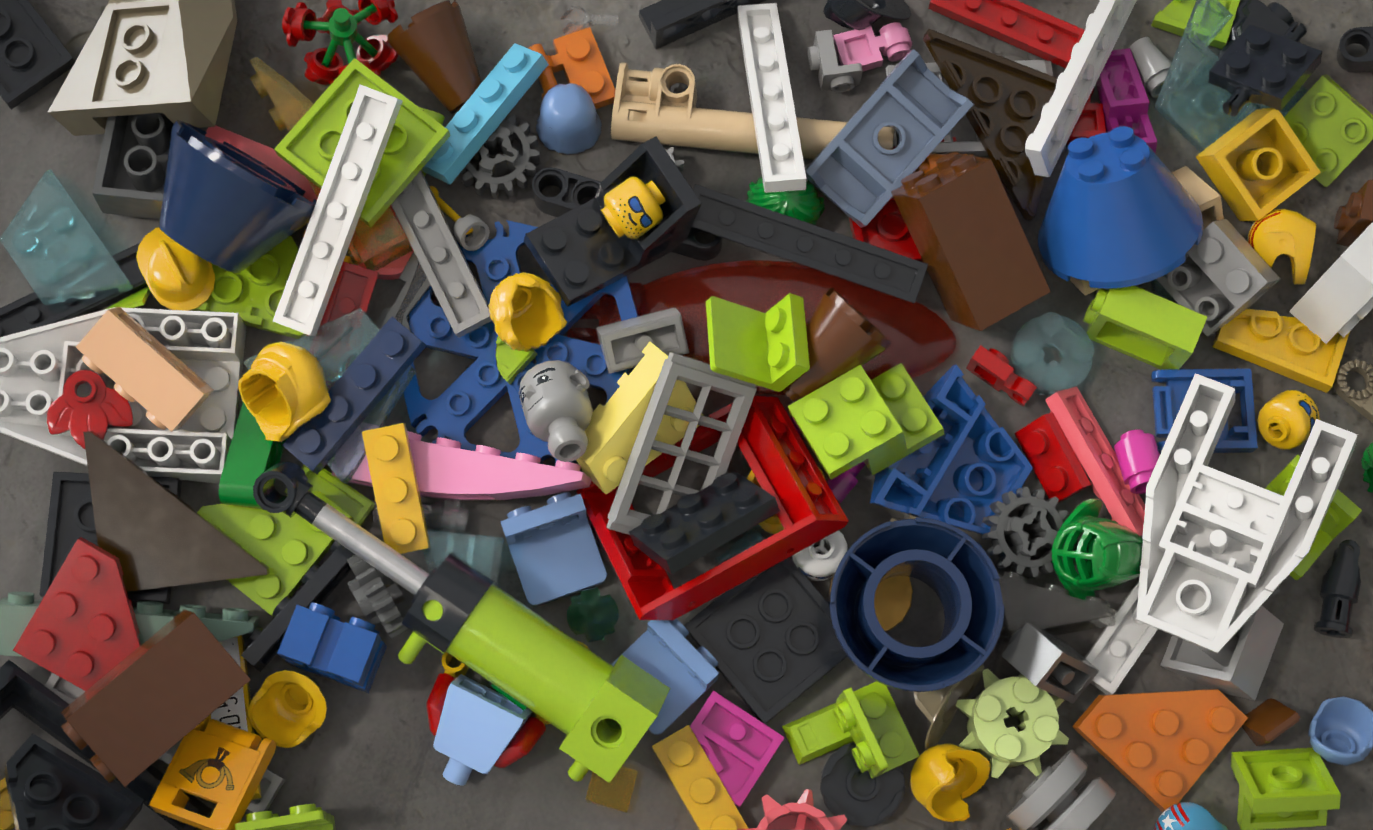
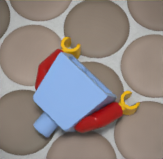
(477, 725)

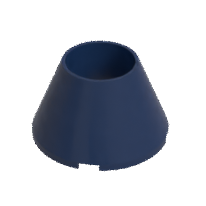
(226, 201)
(957, 573)

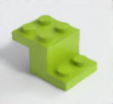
(866, 420)

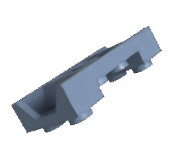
(857, 169)

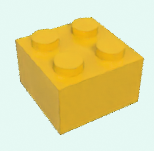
(1258, 164)

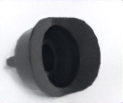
(863, 13)

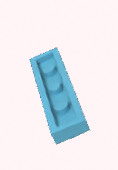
(485, 111)

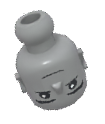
(557, 407)

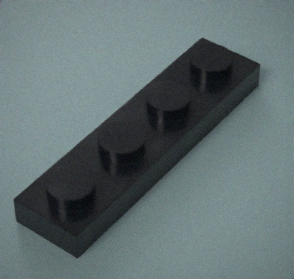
(318, 585)

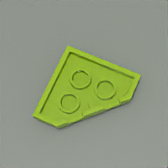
(256, 290)
(280, 542)

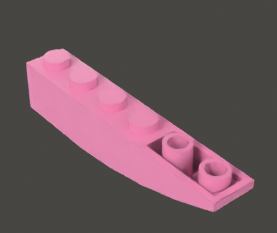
(481, 474)

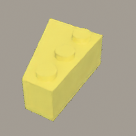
(619, 420)

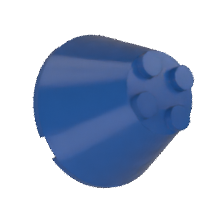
(1117, 214)

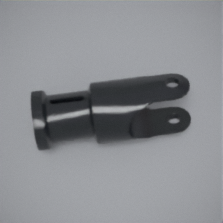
(1340, 591)

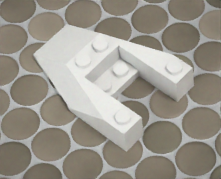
(1218, 541)

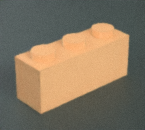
(143, 369)

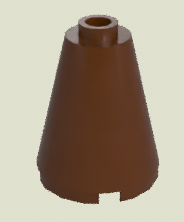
(439, 53)
(837, 343)

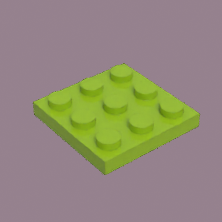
(315, 137)

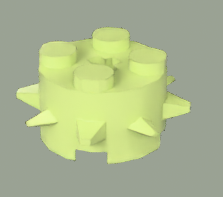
(1005, 745)

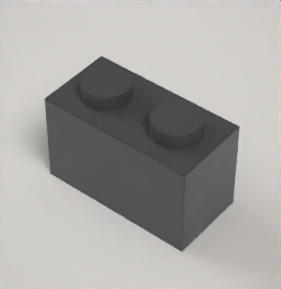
(1049, 662)

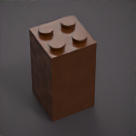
(970, 240)
(153, 698)

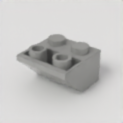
(1219, 276)

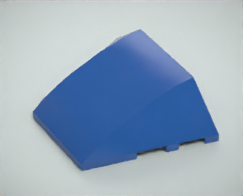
(960, 471)

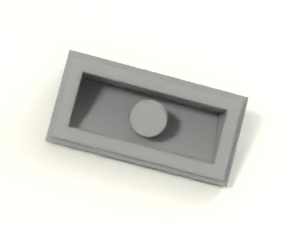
(625, 340)

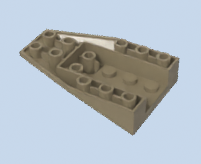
(150, 61)

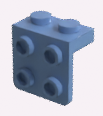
(554, 549)
(677, 664)

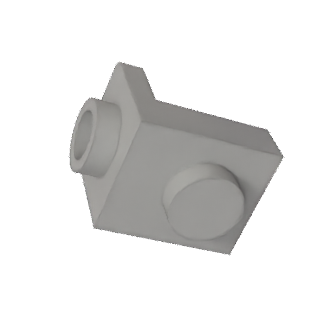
(824, 60)

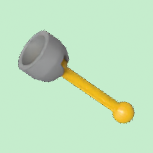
(469, 225)

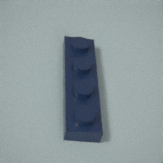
(355, 394)

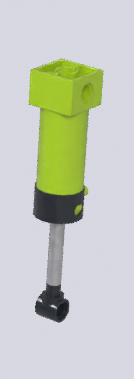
(498, 637)

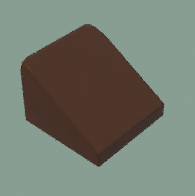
(1269, 721)

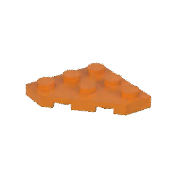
(1161, 737)

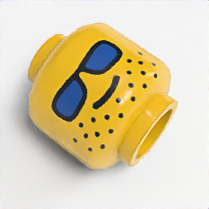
(633, 207)
(1288, 419)

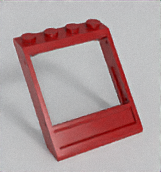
(782, 469)

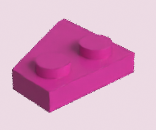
(734, 744)

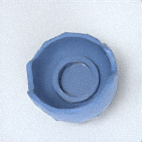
(1342, 731)

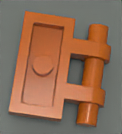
(582, 65)

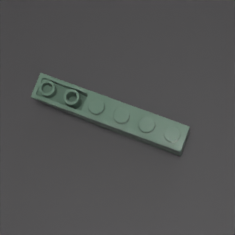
(150, 616)

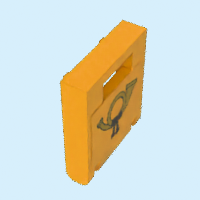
(216, 765)

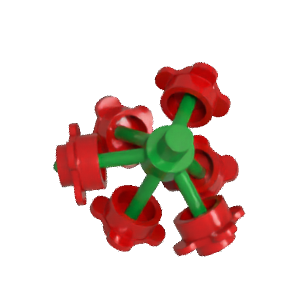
(341, 24)

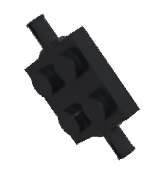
(1264, 68)

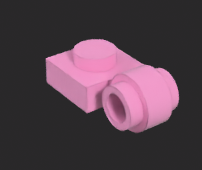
(865, 48)

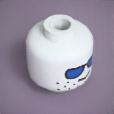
(818, 566)

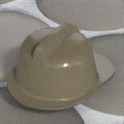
(940, 705)

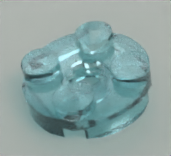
(1051, 331)

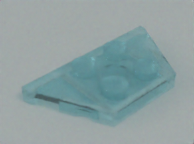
(59, 247)

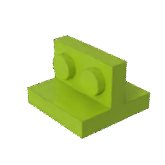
(1283, 789)

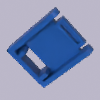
(1169, 398)

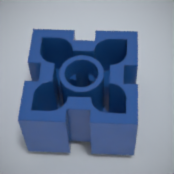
(332, 648)

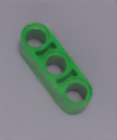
(246, 460)

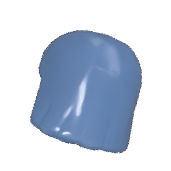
(568, 120)

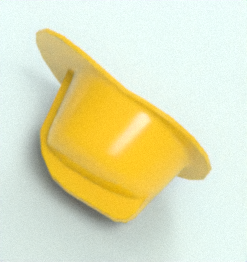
(174, 273)

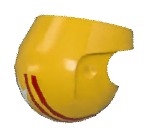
(1287, 234)

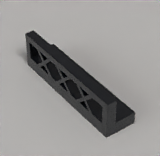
(675, 19)

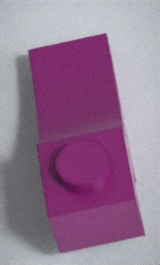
(1125, 96)

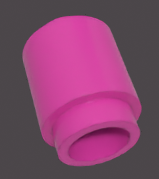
(1137, 458)

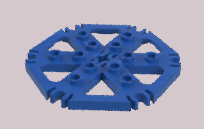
(481, 382)

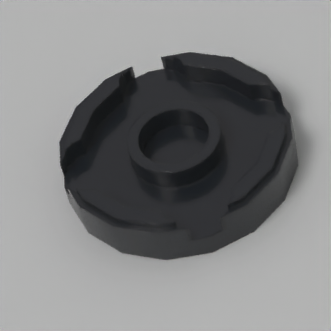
(856, 794)

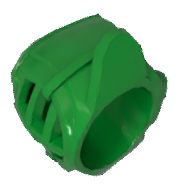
(1111, 556)

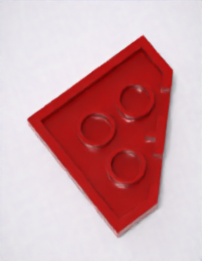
(83, 619)

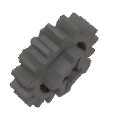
(511, 163)
(1041, 522)
(377, 596)

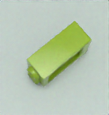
(1144, 326)

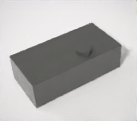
(133, 165)

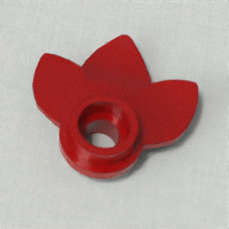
(88, 413)

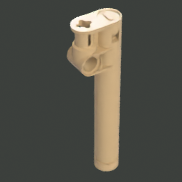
(649, 110)

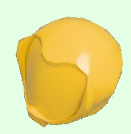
(284, 389)

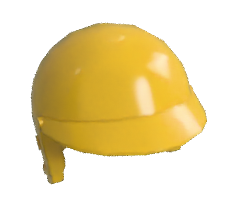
(287, 708)
(947, 776)

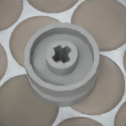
(1055, 798)

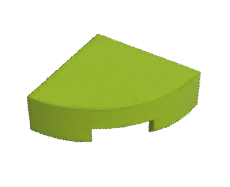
(511, 361)

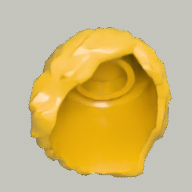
(526, 311)

